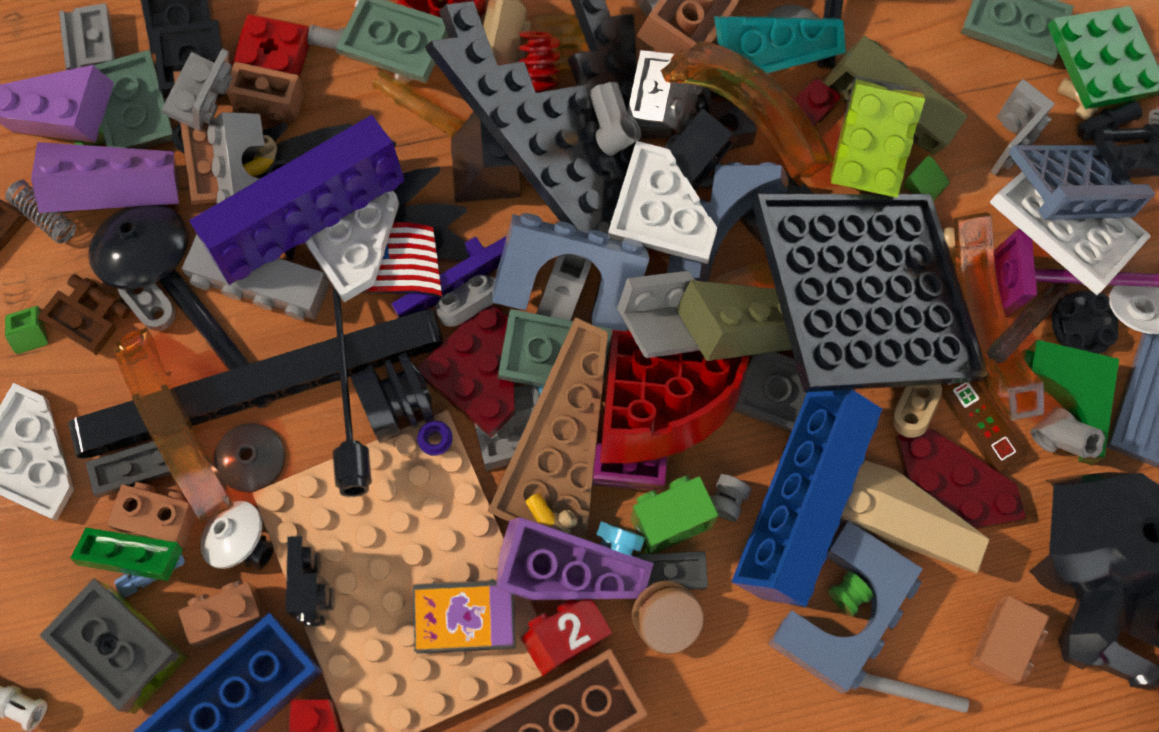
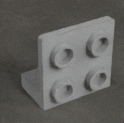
(197, 89)
(657, 100)
(1025, 115)
(651, 313)

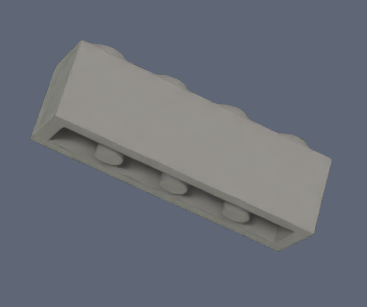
(274, 284)

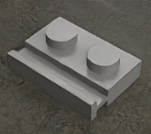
(87, 36)

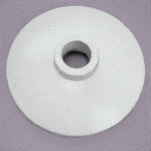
(1136, 307)
(231, 535)

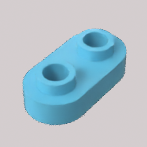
(619, 538)

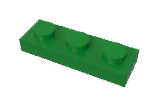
(126, 554)

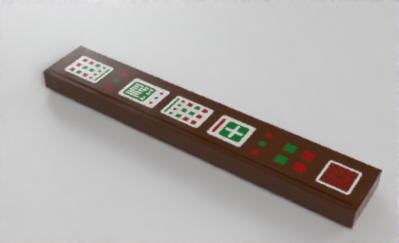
(983, 424)

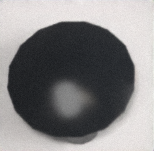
(1085, 322)

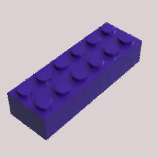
(299, 199)

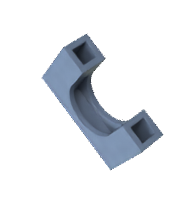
(535, 242)
(841, 659)

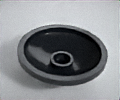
(138, 246)

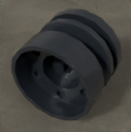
(393, 397)

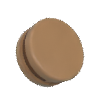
(667, 617)

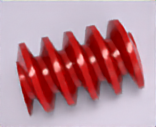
(540, 59)

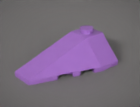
(557, 565)

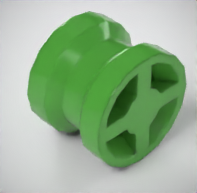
(850, 593)

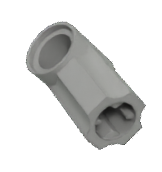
(616, 126)
(1062, 431)

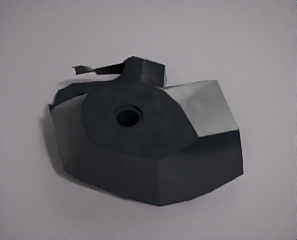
(1109, 562)

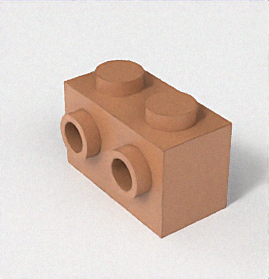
(265, 92)
(152, 515)
(222, 615)
(1010, 641)

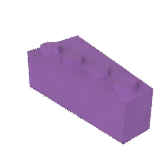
(102, 177)

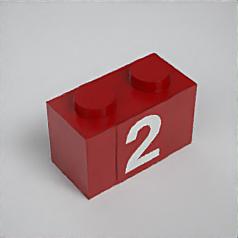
(565, 635)

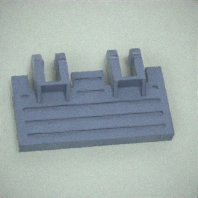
(1137, 418)

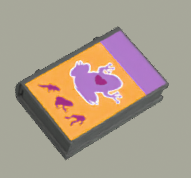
(462, 617)

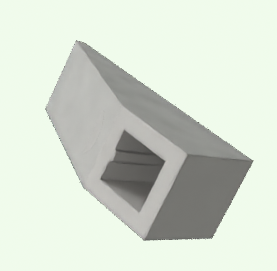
(564, 286)

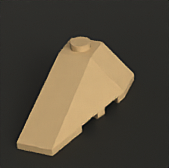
(909, 517)

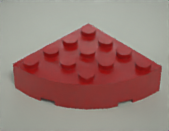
(664, 401)

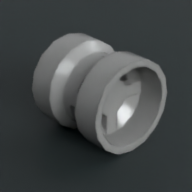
(729, 497)

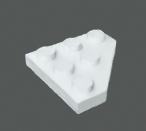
(662, 207)
(355, 246)
(32, 455)

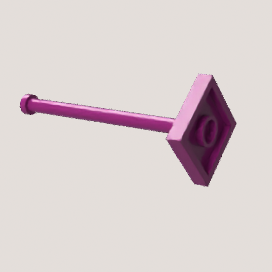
(1018, 274)

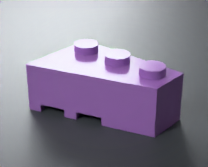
(57, 104)

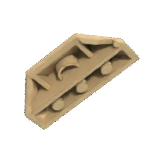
(502, 27)

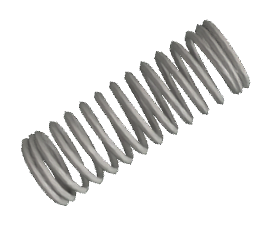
(55, 232)

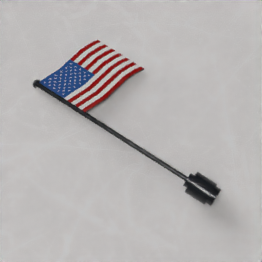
(406, 268)

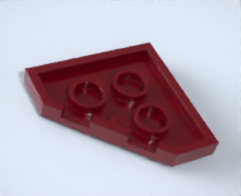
(467, 371)
(960, 480)

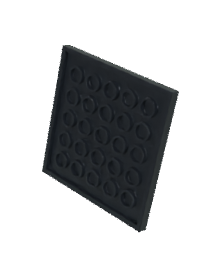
(868, 291)

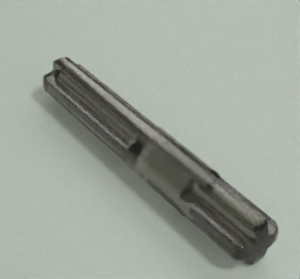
(1027, 321)

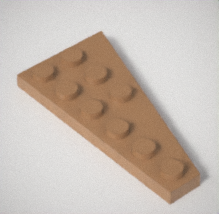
(561, 435)

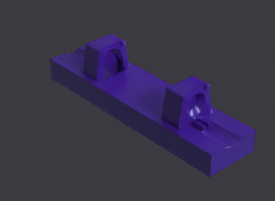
(481, 262)

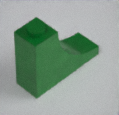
(1078, 382)

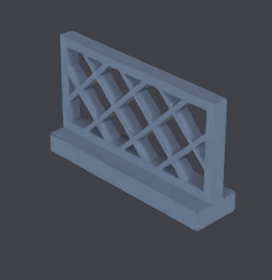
(1082, 198)

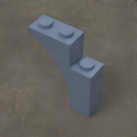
(731, 199)

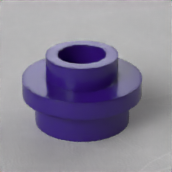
(429, 429)

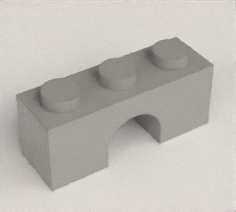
(234, 137)

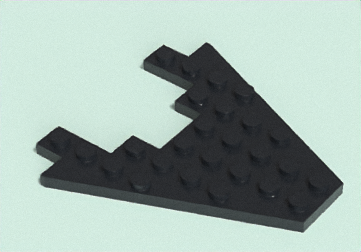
(553, 130)

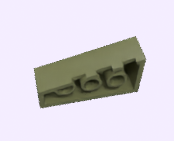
(866, 58)
(733, 319)

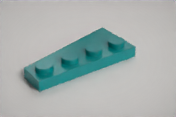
(781, 41)

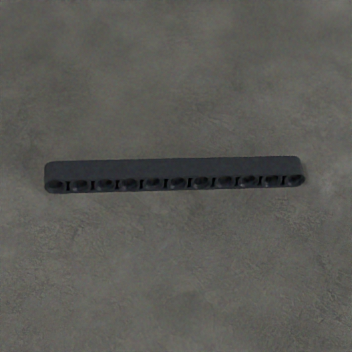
(276, 376)

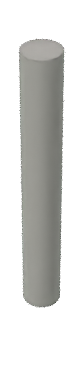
(915, 693)

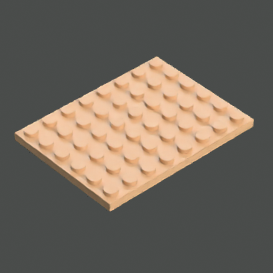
(411, 528)

